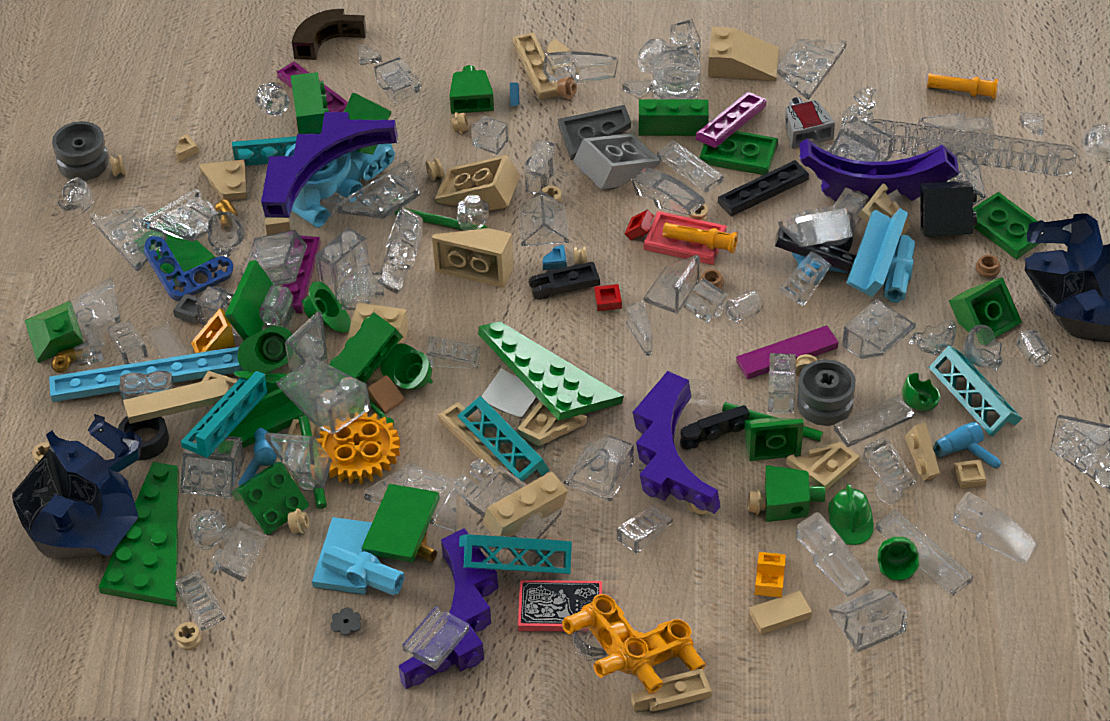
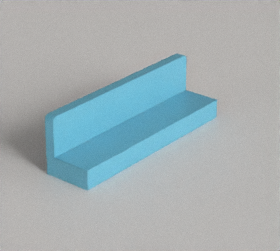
(876, 251)

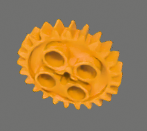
(361, 448)

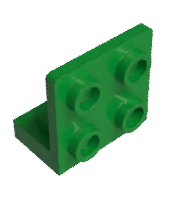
(365, 109)
(271, 497)

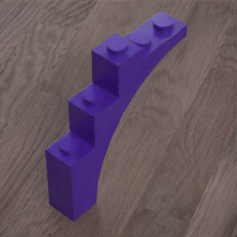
(313, 151)
(866, 176)
(665, 471)
(467, 605)

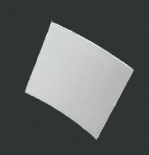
(509, 394)

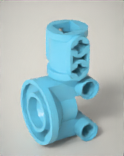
(340, 177)

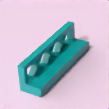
(258, 151)
(982, 386)
(225, 415)
(509, 435)
(516, 544)

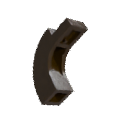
(323, 27)

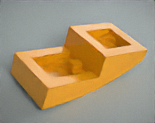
(770, 574)

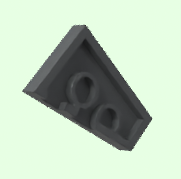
(593, 124)

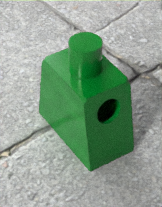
(471, 91)
(789, 493)

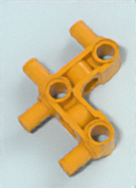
(633, 650)

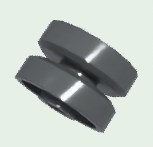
(80, 150)
(826, 392)

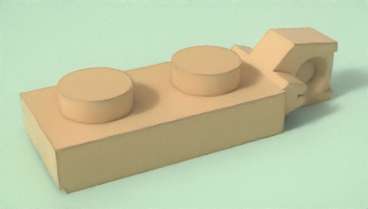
(675, 691)

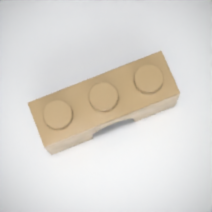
(538, 497)

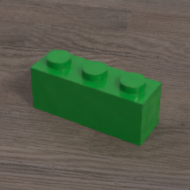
(309, 102)
(672, 116)
(367, 348)

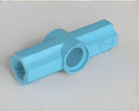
(900, 270)
(363, 569)

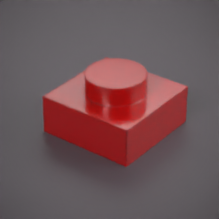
(639, 225)
(608, 297)

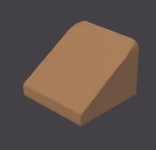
(385, 394)

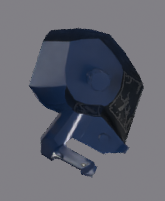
(1075, 281)
(77, 499)

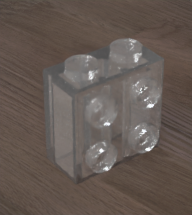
(279, 255)
(341, 258)

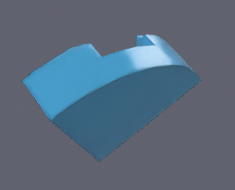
(514, 94)
(555, 259)

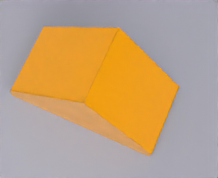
(215, 335)

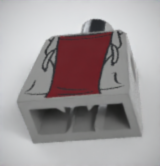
(807, 121)

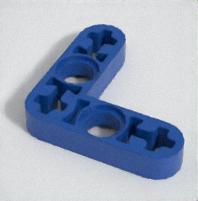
(184, 278)

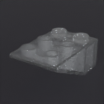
(326, 395)
(1084, 446)

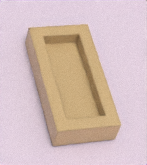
(780, 612)

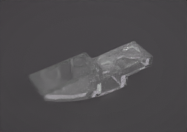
(402, 249)

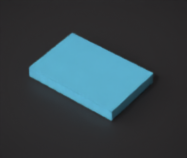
(346, 535)

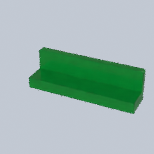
(271, 413)

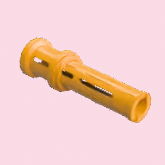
(973, 86)
(711, 238)

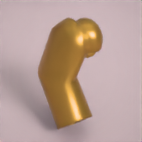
(63, 360)

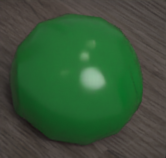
(920, 394)
(898, 558)

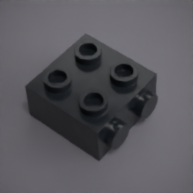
(947, 208)

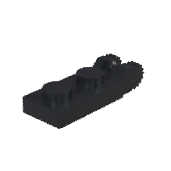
(564, 280)
(714, 426)

